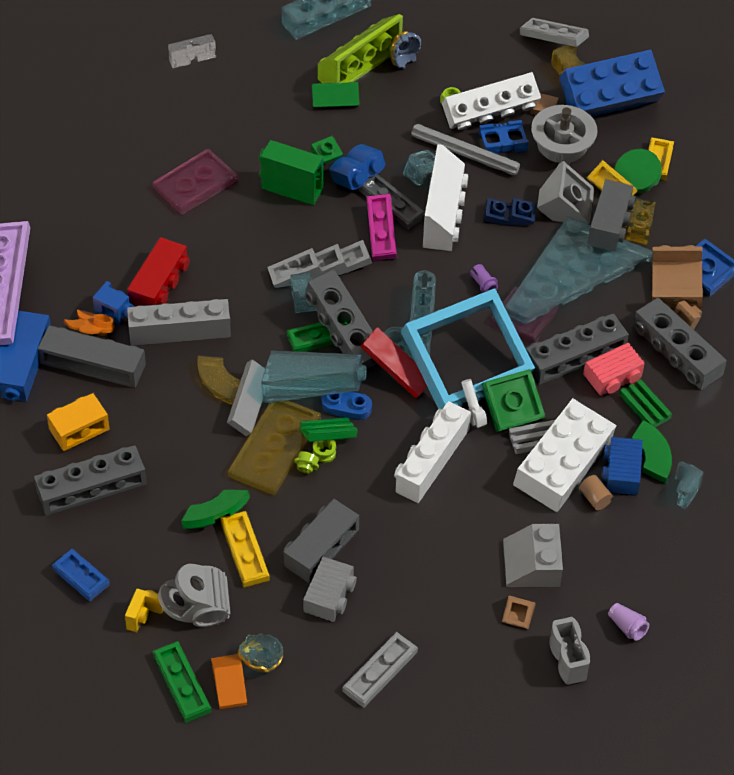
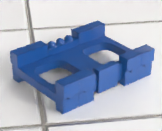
(505, 143)

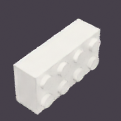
(564, 455)

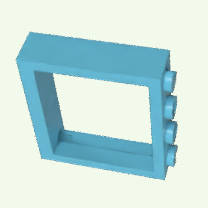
(448, 315)

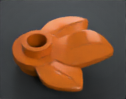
(91, 323)

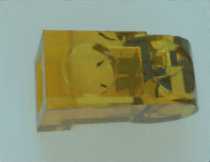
(565, 58)
(641, 221)

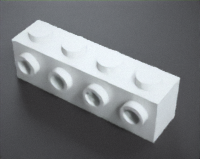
(491, 100)
(432, 452)

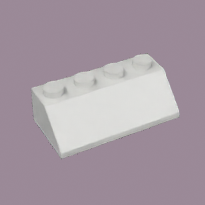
(444, 201)

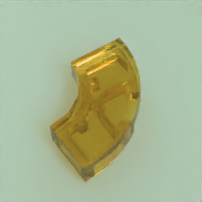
(217, 379)

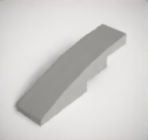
(319, 263)

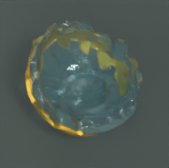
(261, 652)

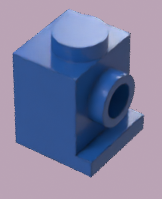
(111, 303)

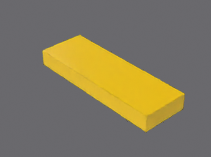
(245, 549)

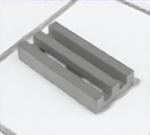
(528, 433)

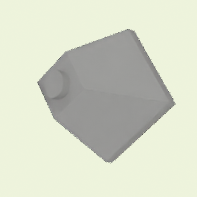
(566, 196)

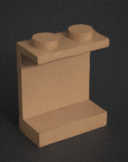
(677, 275)

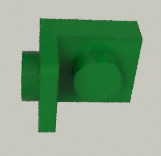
(327, 149)

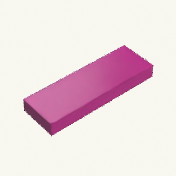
(381, 227)

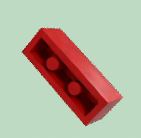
(158, 274)

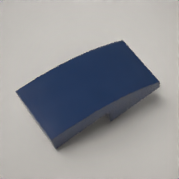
(515, 213)

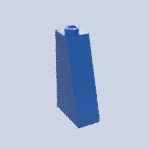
(21, 359)

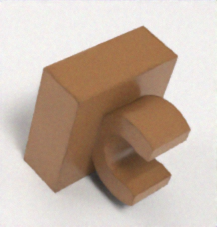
(689, 314)

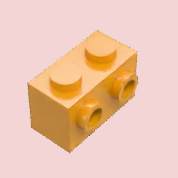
(78, 421)

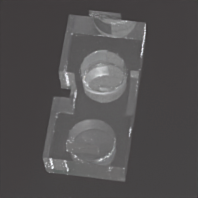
(198, 48)

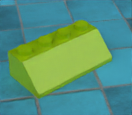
(361, 53)

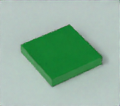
(513, 400)

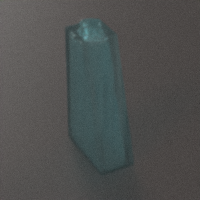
(310, 374)

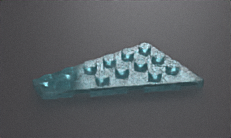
(570, 269)

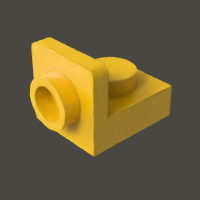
(139, 608)

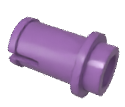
(484, 279)

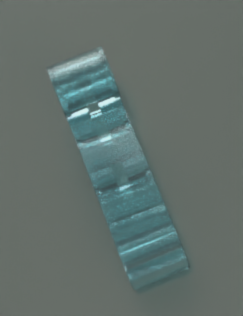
(421, 306)

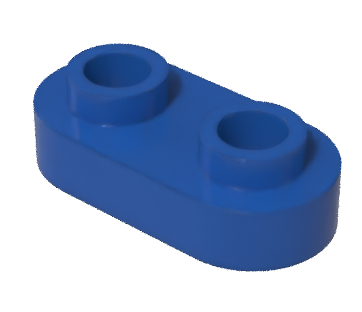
(346, 405)

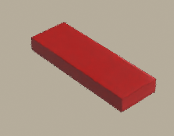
(394, 361)

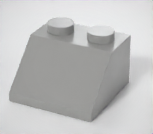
(534, 557)

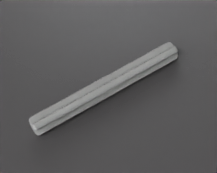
(466, 149)

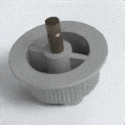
(563, 133)

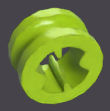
(328, 455)

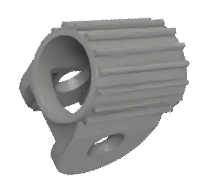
(204, 602)

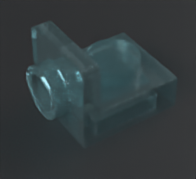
(419, 166)
(690, 482)

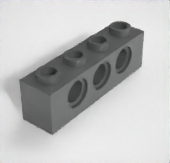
(331, 287)
(679, 343)

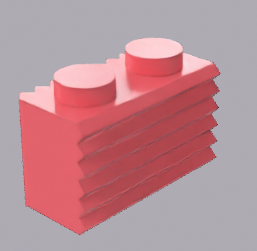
(614, 369)

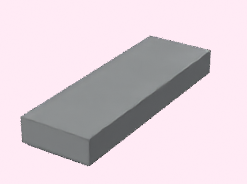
(554, 32)
(247, 399)
(380, 669)

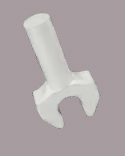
(478, 415)

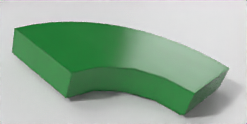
(655, 452)
(205, 514)

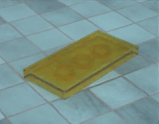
(272, 446)

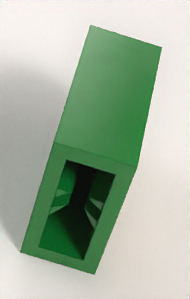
(291, 172)

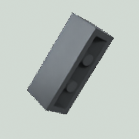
(611, 215)
(323, 537)

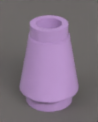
(630, 622)

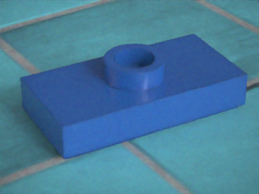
(81, 575)

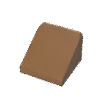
(518, 612)

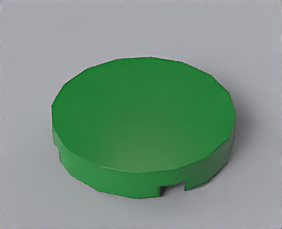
(640, 169)

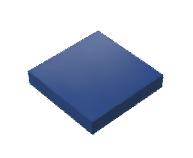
(716, 267)

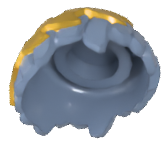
(404, 48)

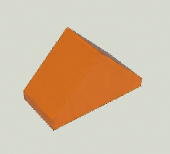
(229, 681)

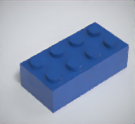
(613, 84)

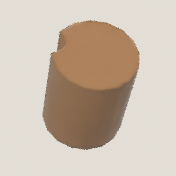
(595, 492)

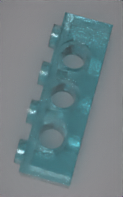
(311, 15)

